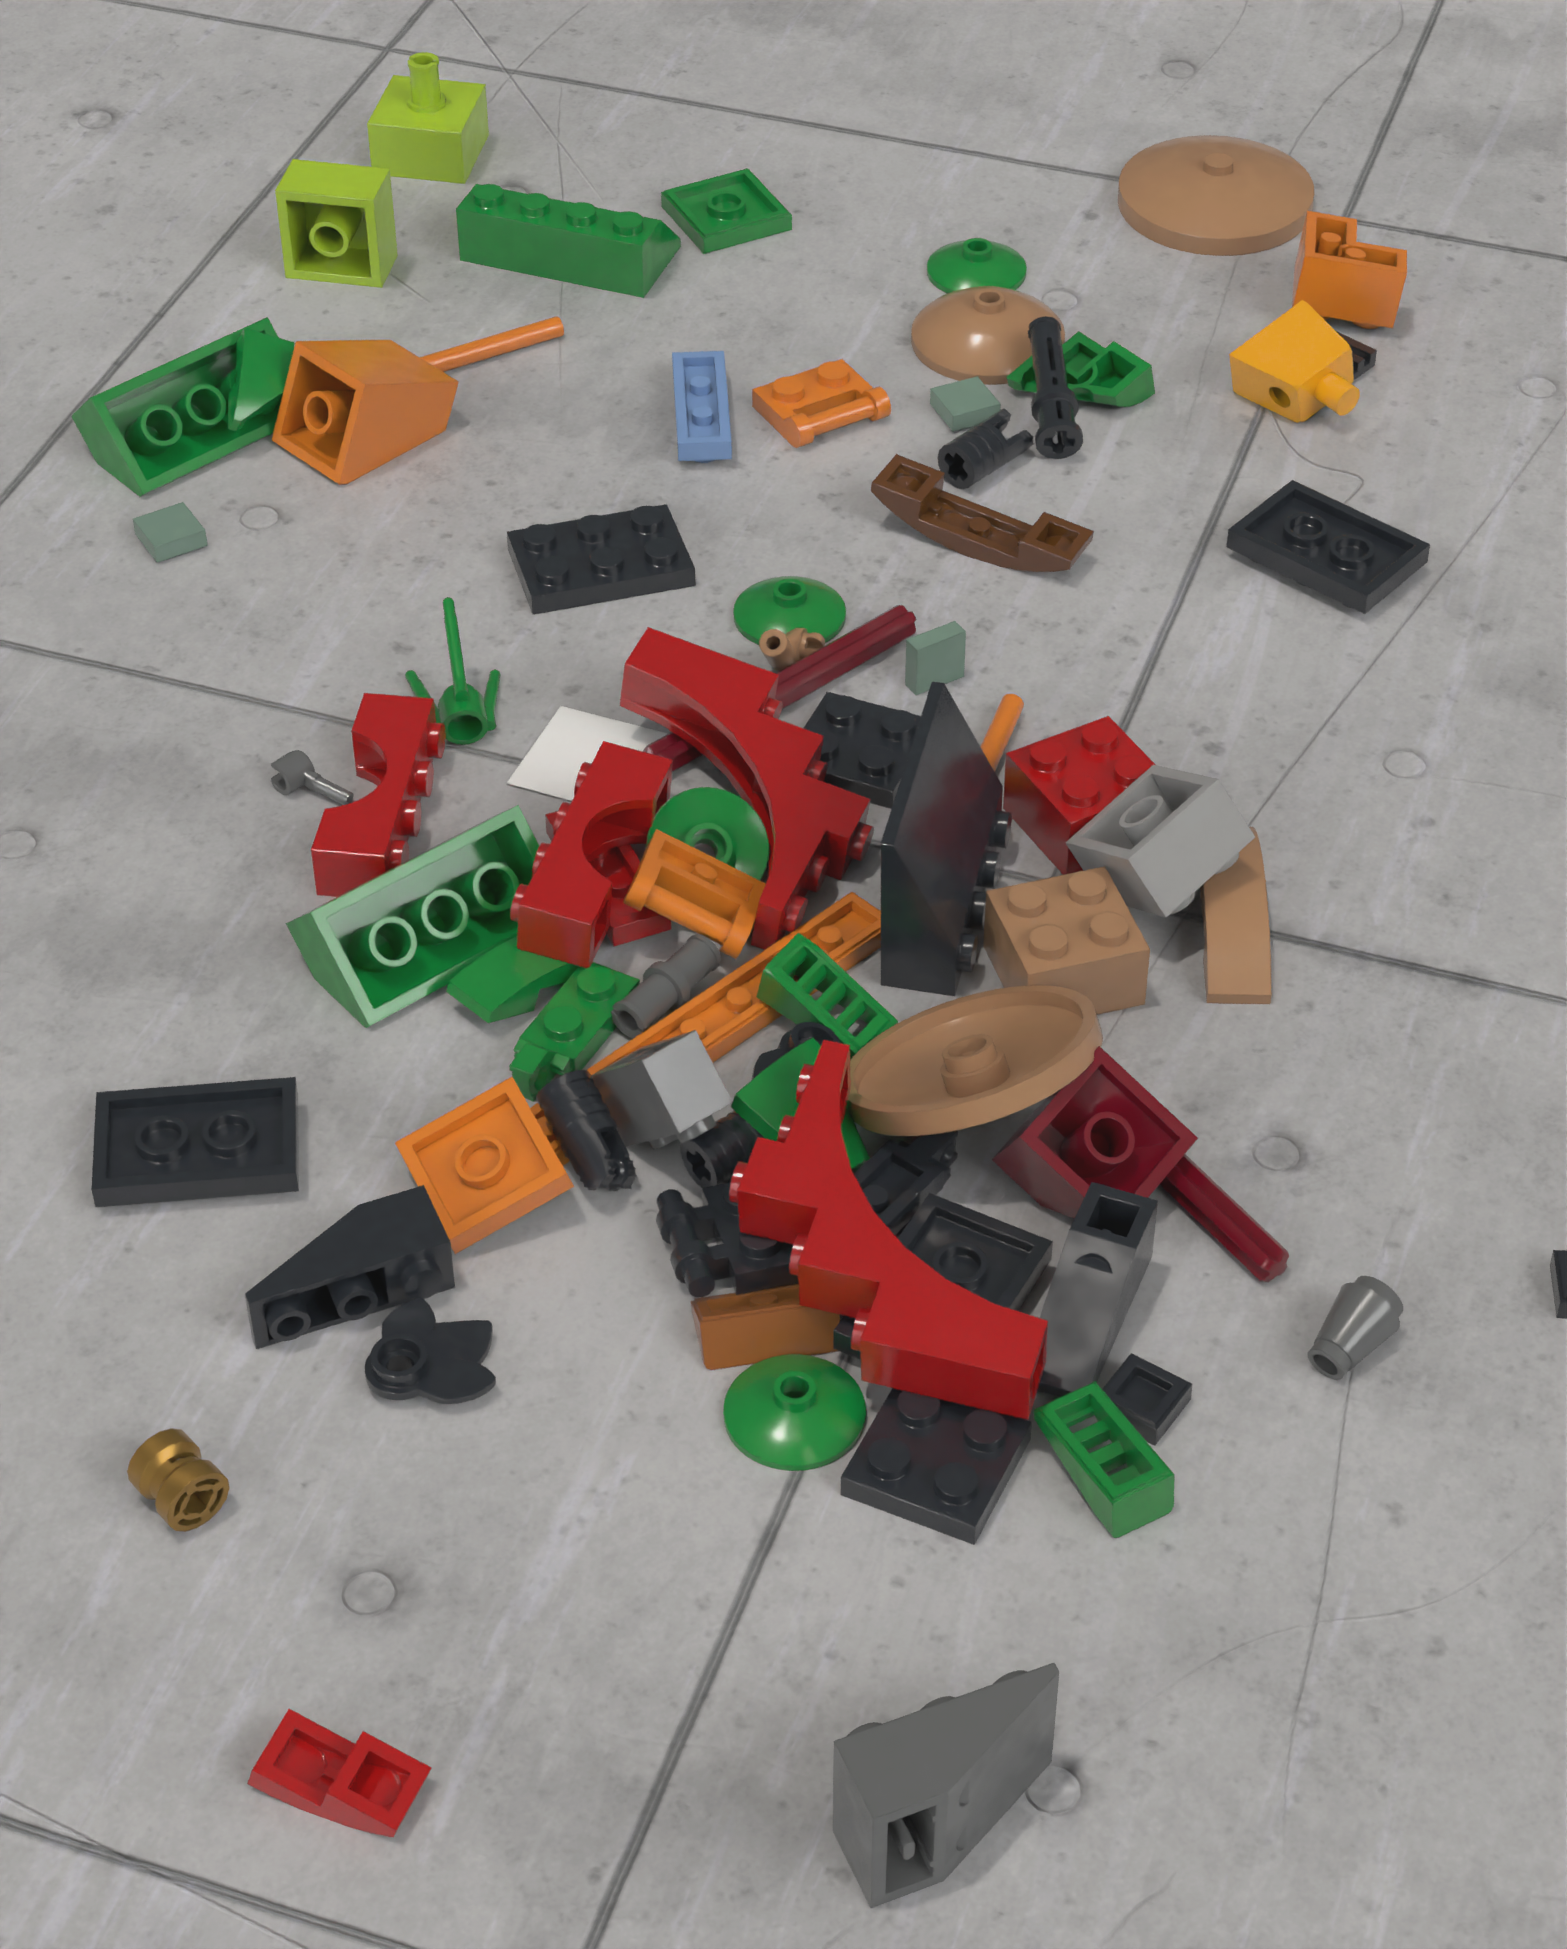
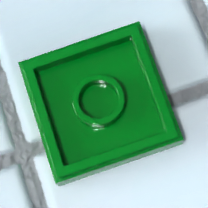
(726, 210)

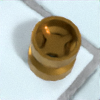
(186, 1488)

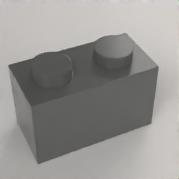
(663, 1091)

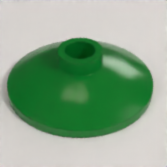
(975, 264)
(787, 605)
(720, 821)
(794, 1412)

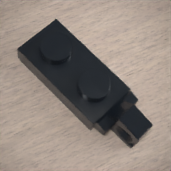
(904, 1174)

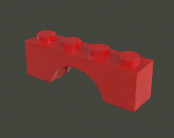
(394, 750)
(567, 900)

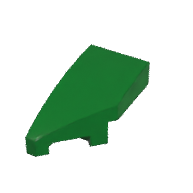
(260, 376)

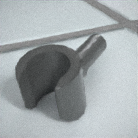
(297, 770)

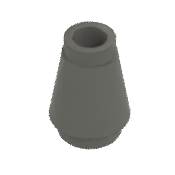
(1355, 1326)

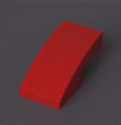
(343, 1781)

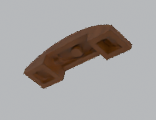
(975, 531)

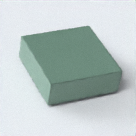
(964, 403)
(170, 532)
(935, 657)

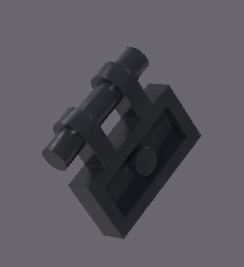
(746, 1259)

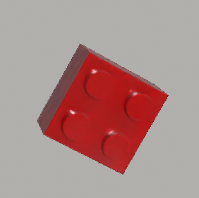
(1067, 781)

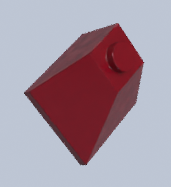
(1097, 1132)

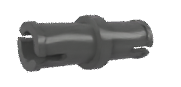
(666, 985)

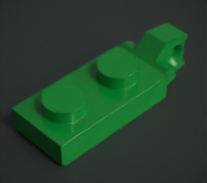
(569, 1027)

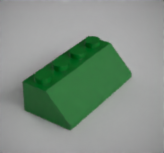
(563, 240)
(171, 417)
(419, 920)

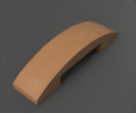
(1237, 931)

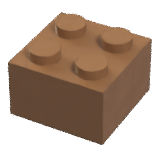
(1069, 936)

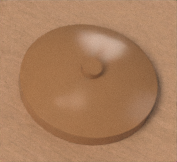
(1215, 195)
(973, 1060)

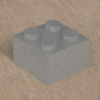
(1163, 838)

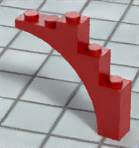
(774, 766)
(909, 1320)

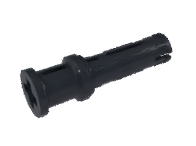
(1054, 402)

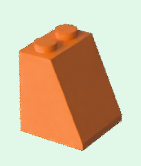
(359, 405)

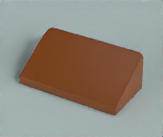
(760, 1326)

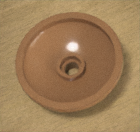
(977, 332)

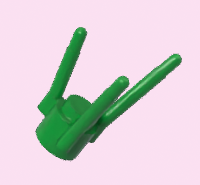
(461, 706)

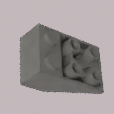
(938, 1780)

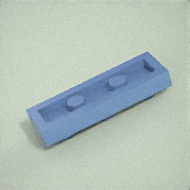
(701, 406)

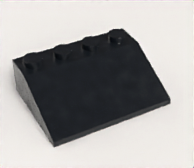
(939, 853)

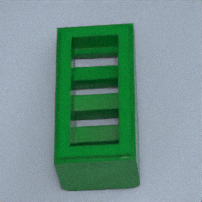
(820, 972)
(1127, 1497)

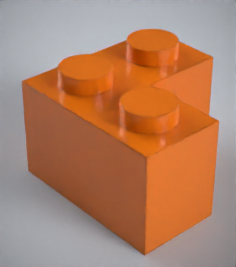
(1347, 276)

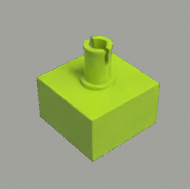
(428, 124)
(337, 223)

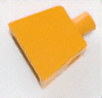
(1296, 367)

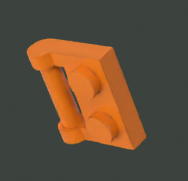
(819, 402)
(696, 892)

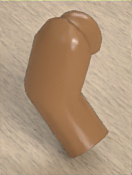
(785, 649)

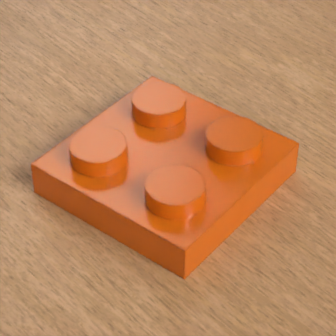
(484, 1164)

